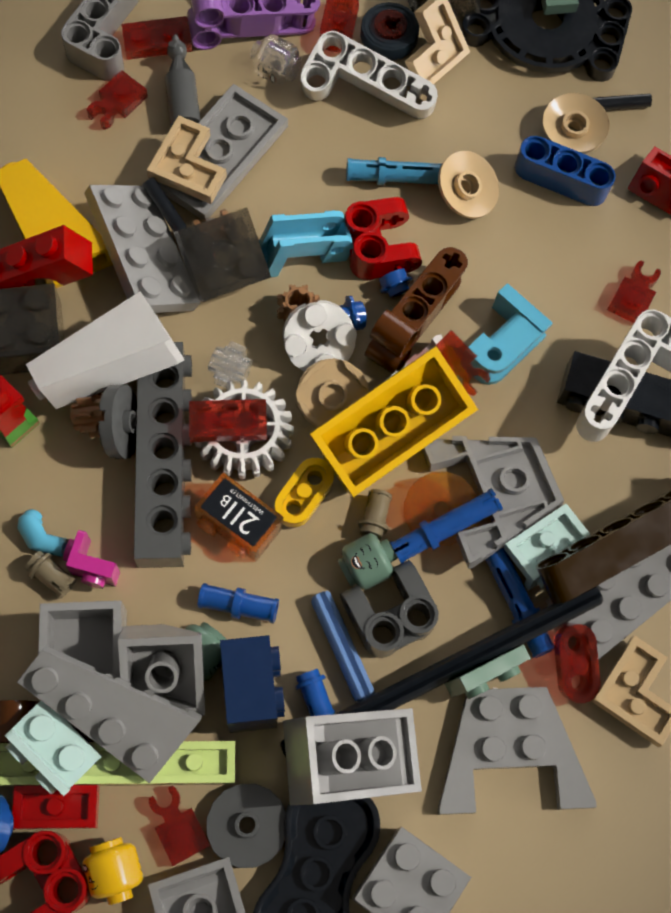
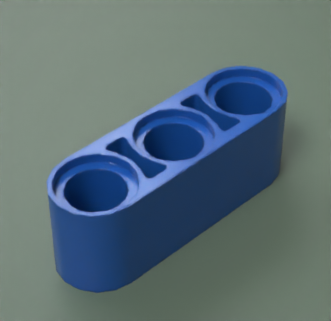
(548, 173)

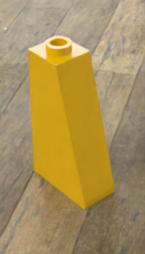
(41, 207)

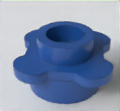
(356, 312)

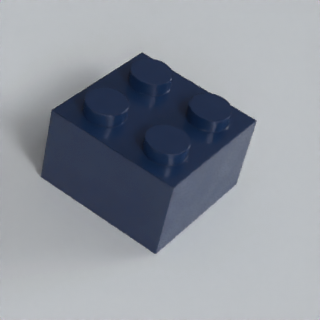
(248, 681)

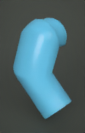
(35, 536)

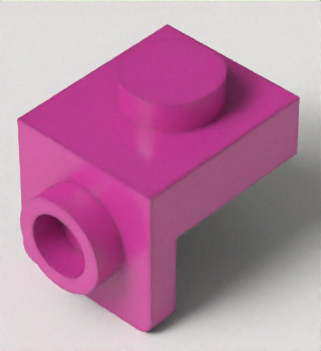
(94, 571)

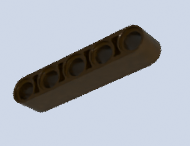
(607, 551)

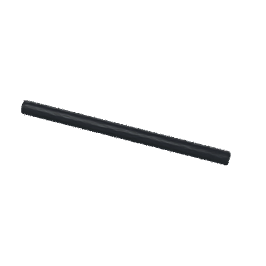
(475, 655)

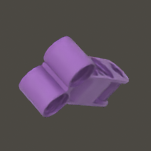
(248, 18)

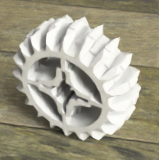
(277, 430)

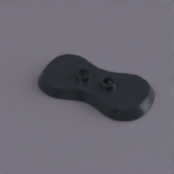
(321, 856)

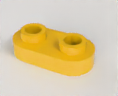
(304, 494)

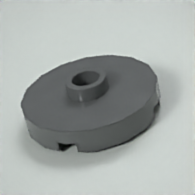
(120, 421)
(224, 819)

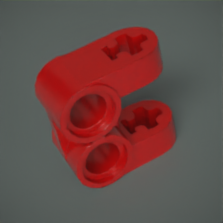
(379, 216)
(48, 876)

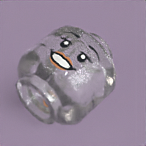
(275, 59)

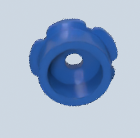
(395, 282)

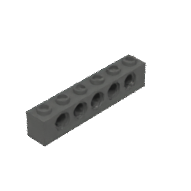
(151, 547)

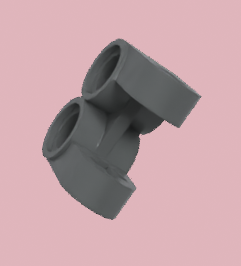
(395, 619)

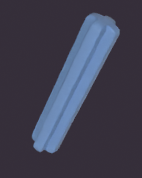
(342, 646)

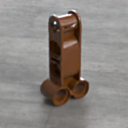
(394, 332)

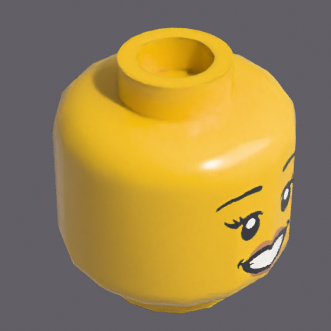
(112, 870)

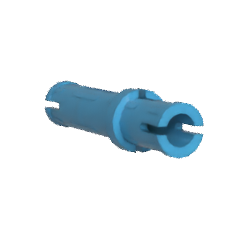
(392, 171)

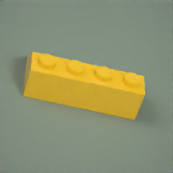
(393, 422)

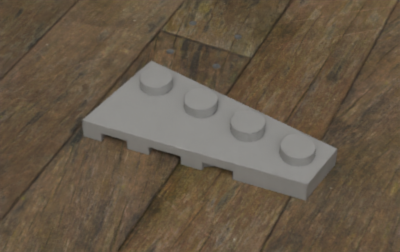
(119, 718)

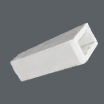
(108, 351)

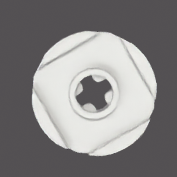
(315, 317)

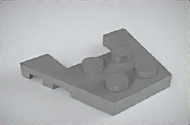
(515, 473)
(512, 731)

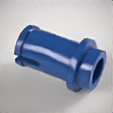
(314, 693)

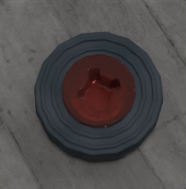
(378, 33)

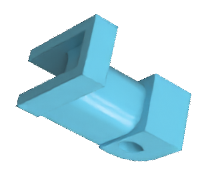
(305, 236)
(513, 340)

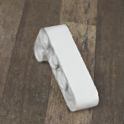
(372, 81)
(626, 376)

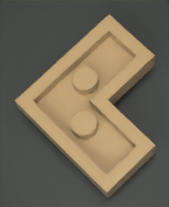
(444, 41)
(179, 163)
(627, 692)

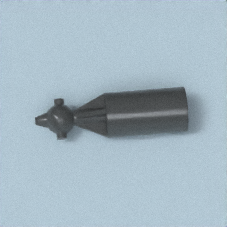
(181, 84)

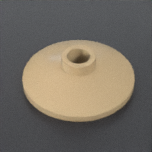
(580, 113)
(476, 177)

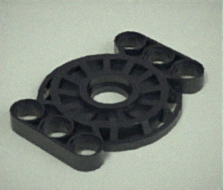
(557, 49)

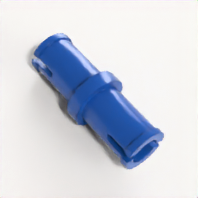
(238, 603)

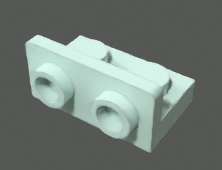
(543, 540)
(51, 748)

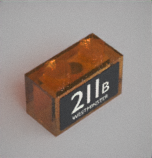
(238, 518)

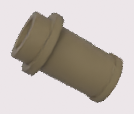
(375, 513)
(50, 574)

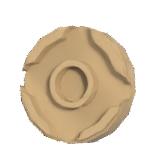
(329, 389)

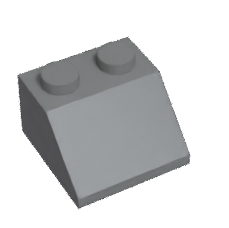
(164, 663)

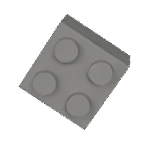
(84, 632)
(410, 879)

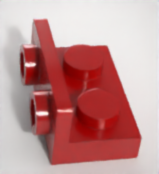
(654, 180)

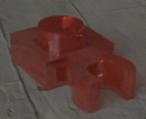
(119, 96)
(634, 294)
(459, 358)
(181, 832)

